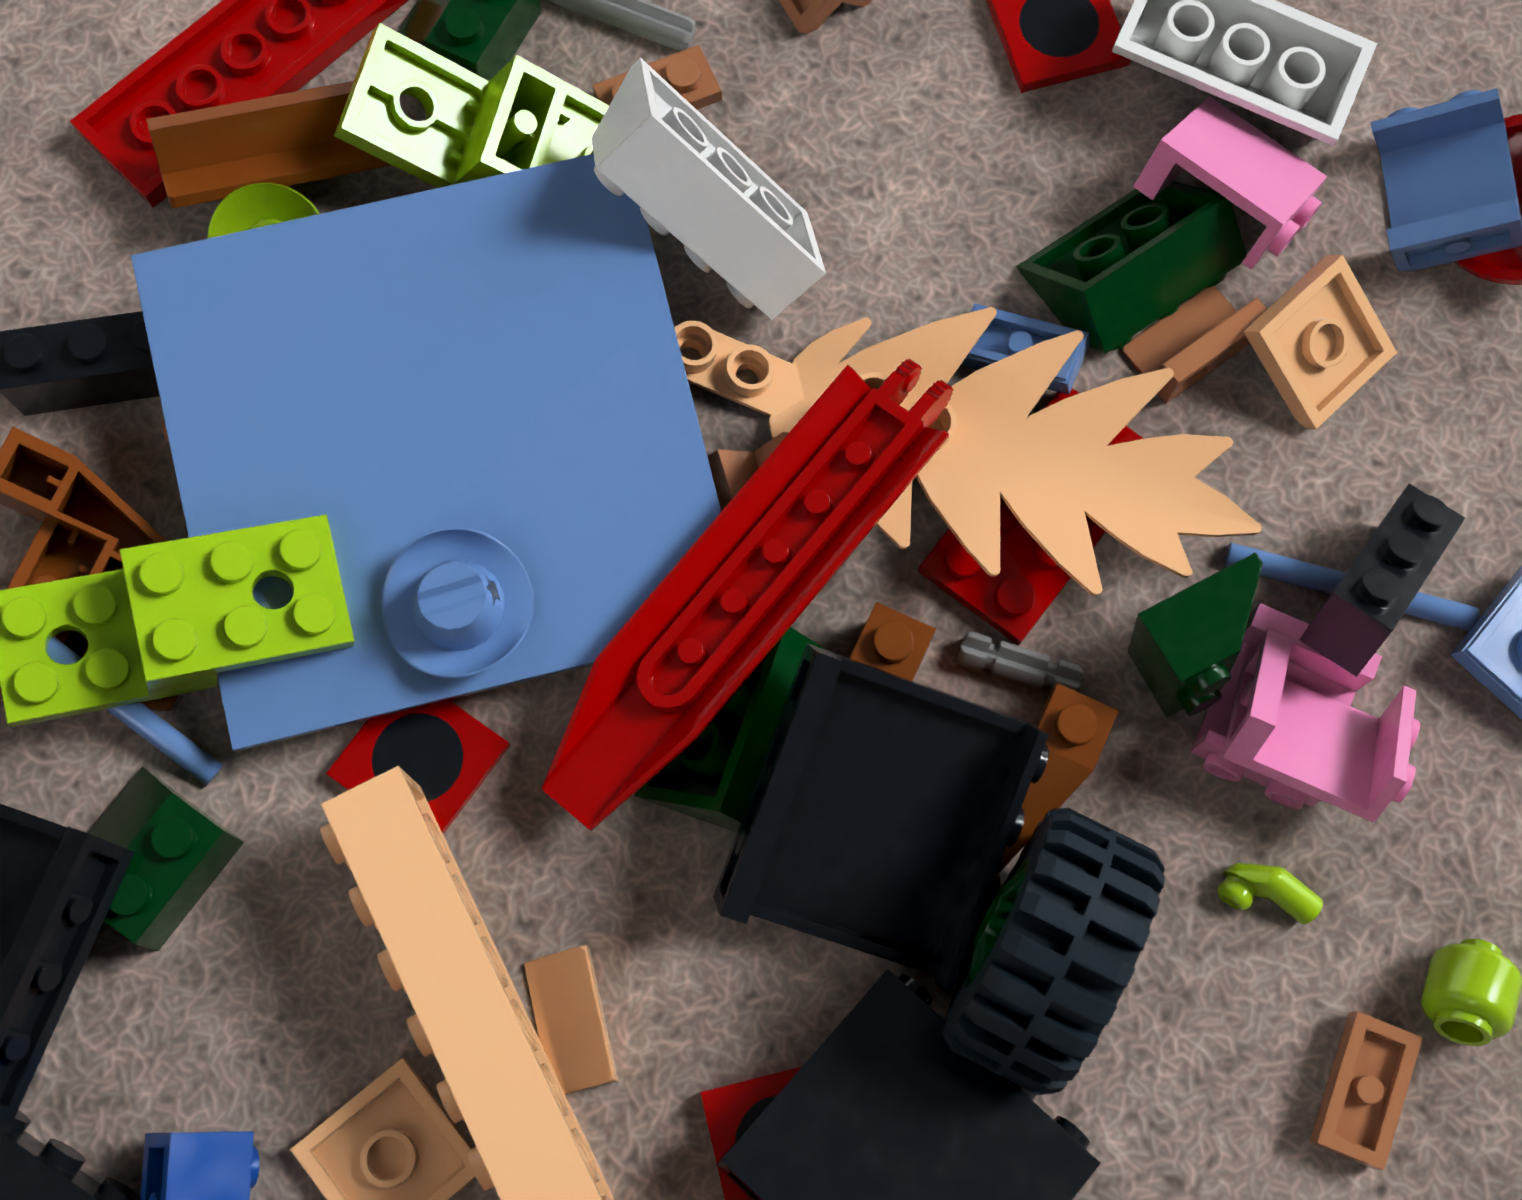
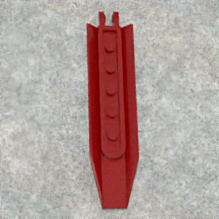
(742, 586)

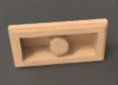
(571, 1019)

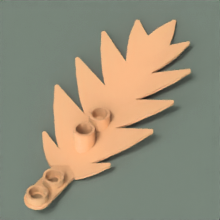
(1043, 465)

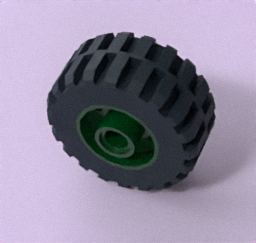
(1055, 952)

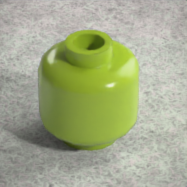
(1471, 992)

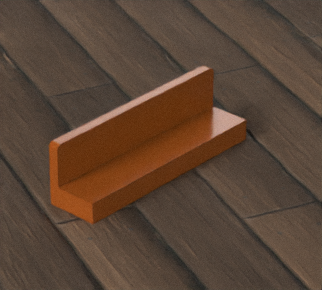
(255, 141)

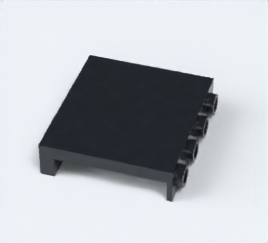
(881, 815)
(51, 910)
(904, 1119)

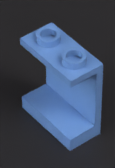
(1448, 181)

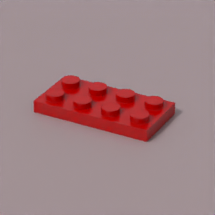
(1027, 576)

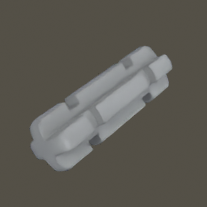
(1017, 664)

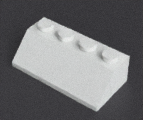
(1253, 57)
(705, 193)

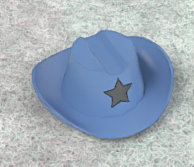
(456, 602)

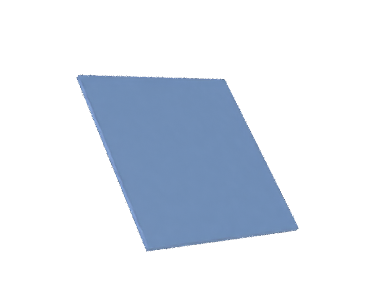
(426, 370)

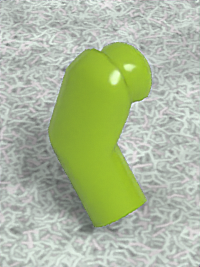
(1270, 882)

